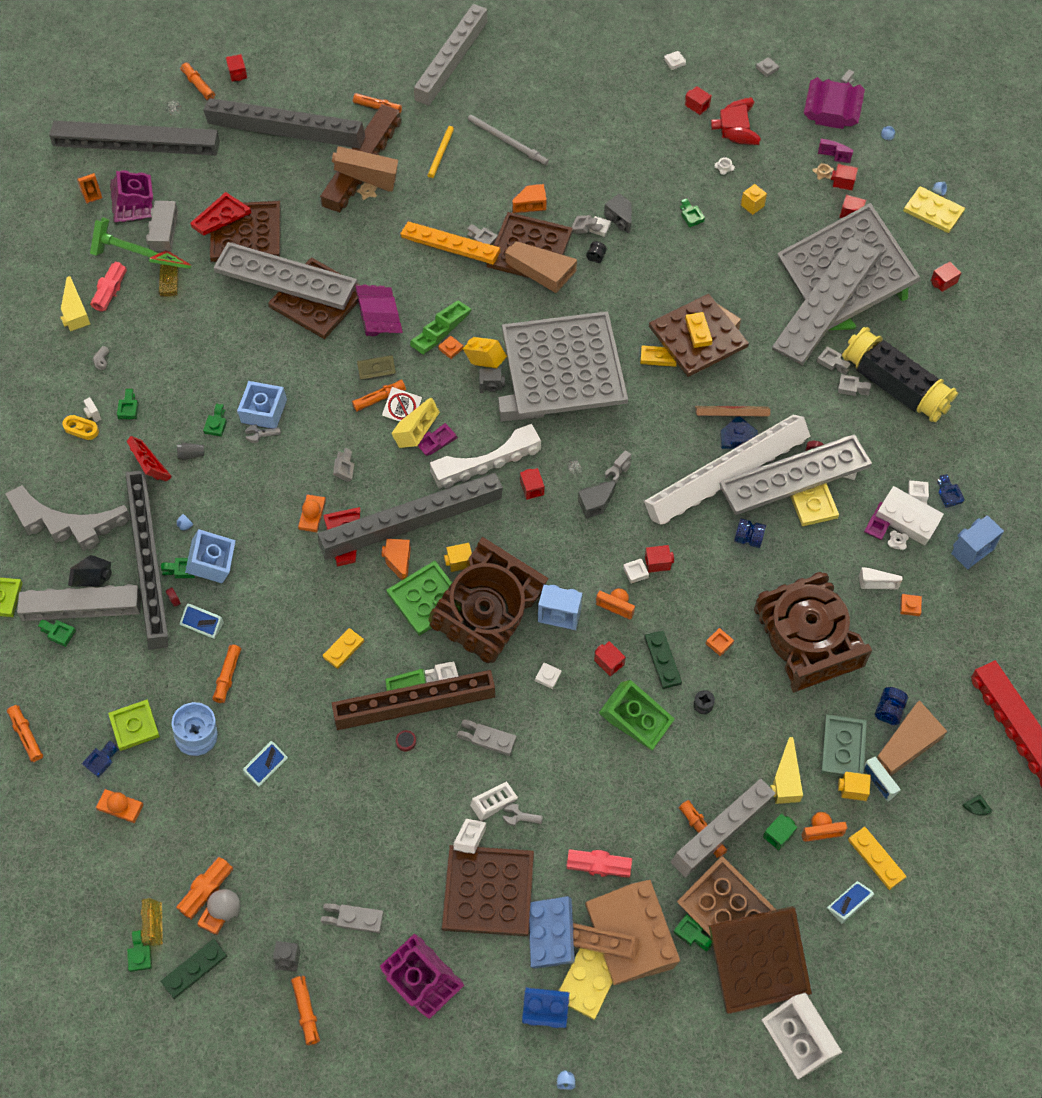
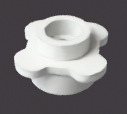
(724, 165)
(898, 544)

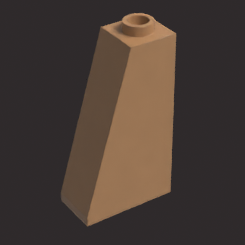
(366, 167)
(542, 266)
(911, 739)

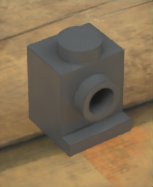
(491, 380)
(286, 956)

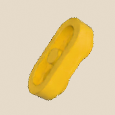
(82, 427)

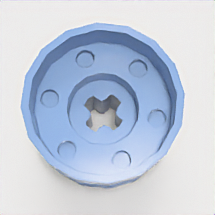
(193, 718)

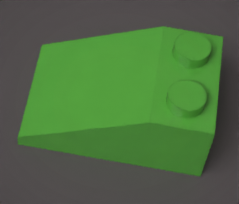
(636, 714)

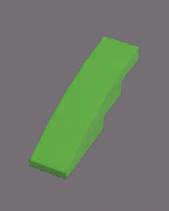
(439, 328)

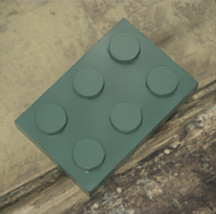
(843, 745)

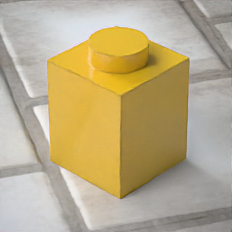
(753, 199)
(457, 556)
(854, 786)

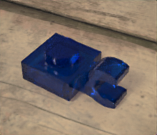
(949, 493)
(98, 760)

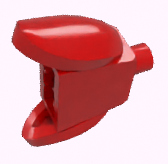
(735, 123)

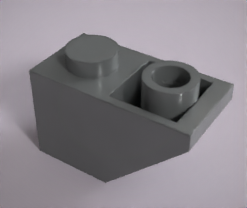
(619, 212)
(596, 499)

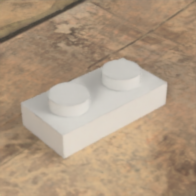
(470, 836)

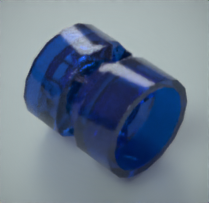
(750, 533)
(891, 705)

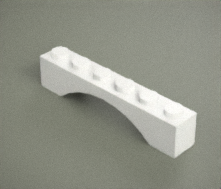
(451, 470)

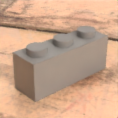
(162, 226)

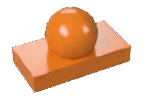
(311, 513)
(616, 602)
(119, 805)
(823, 828)

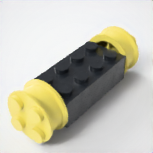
(899, 375)

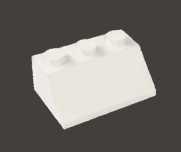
(909, 515)
(801, 1035)

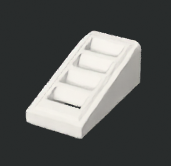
(877, 579)
(487, 811)

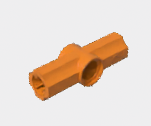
(203, 887)

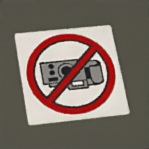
(400, 404)

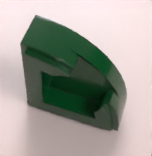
(978, 806)

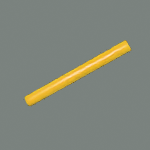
(440, 152)

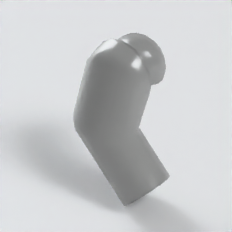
(99, 358)

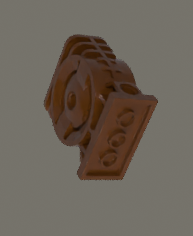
(495, 573)
(806, 656)

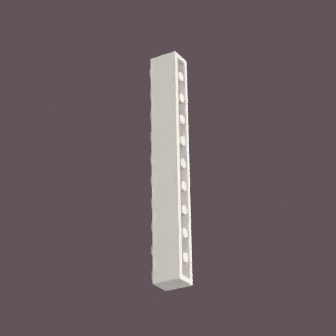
(744, 458)

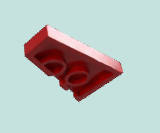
(220, 213)
(147, 460)
(339, 518)

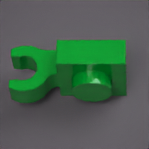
(690, 214)
(128, 407)
(216, 424)
(177, 568)
(58, 633)
(691, 932)
(140, 956)

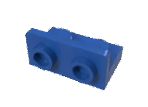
(545, 1007)

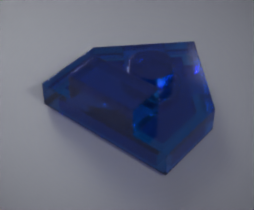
(737, 433)

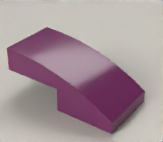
(839, 151)
(438, 439)
(877, 526)

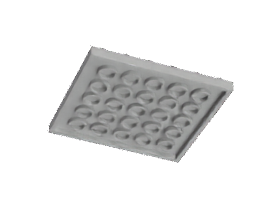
(812, 256)
(564, 364)

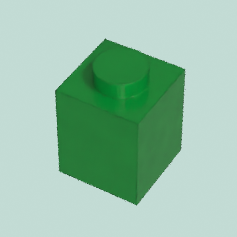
(780, 831)

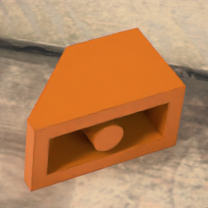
(89, 188)
(530, 199)
(397, 556)

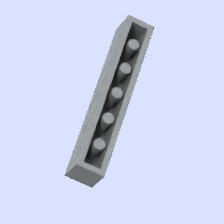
(79, 602)
(722, 828)

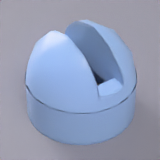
(888, 133)
(940, 188)
(184, 523)
(566, 1078)

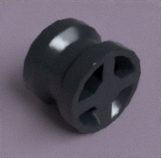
(596, 252)
(701, 706)

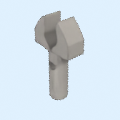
(260, 433)
(519, 816)

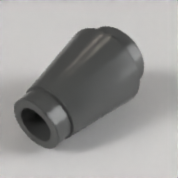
(189, 450)

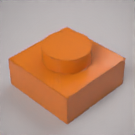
(450, 347)
(911, 605)
(719, 642)
(210, 923)

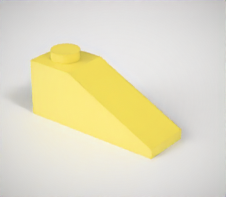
(72, 308)
(415, 425)
(787, 779)

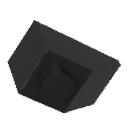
(90, 572)

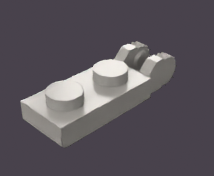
(488, 737)
(354, 918)

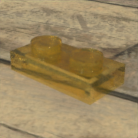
(168, 280)
(151, 922)

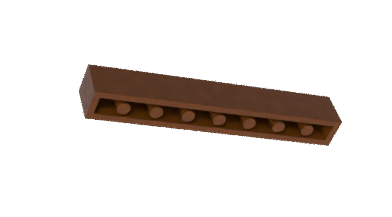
(377, 134)
(413, 700)

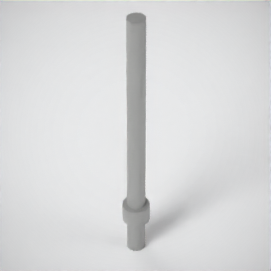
(532, 154)

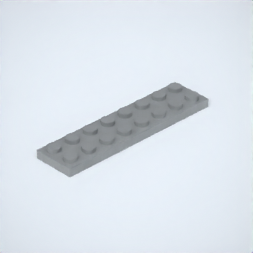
(285, 275)
(826, 300)
(795, 474)

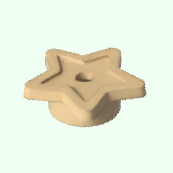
(823, 167)
(364, 188)

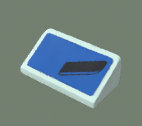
(201, 621)
(264, 763)
(881, 778)
(850, 902)

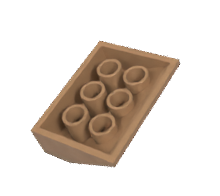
(722, 896)
(637, 913)

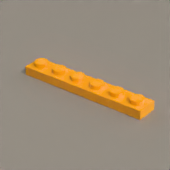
(450, 242)

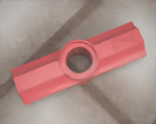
(108, 286)
(599, 863)

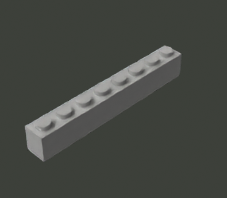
(450, 54)

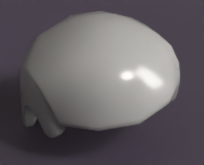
(223, 904)

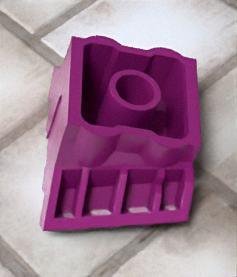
(834, 103)
(131, 196)
(378, 309)
(421, 976)

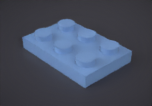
(551, 932)

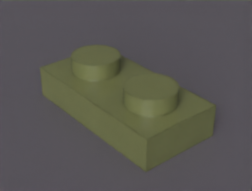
(376, 367)

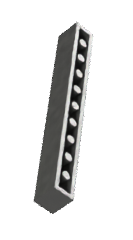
(285, 123)
(134, 138)
(409, 516)
(146, 560)

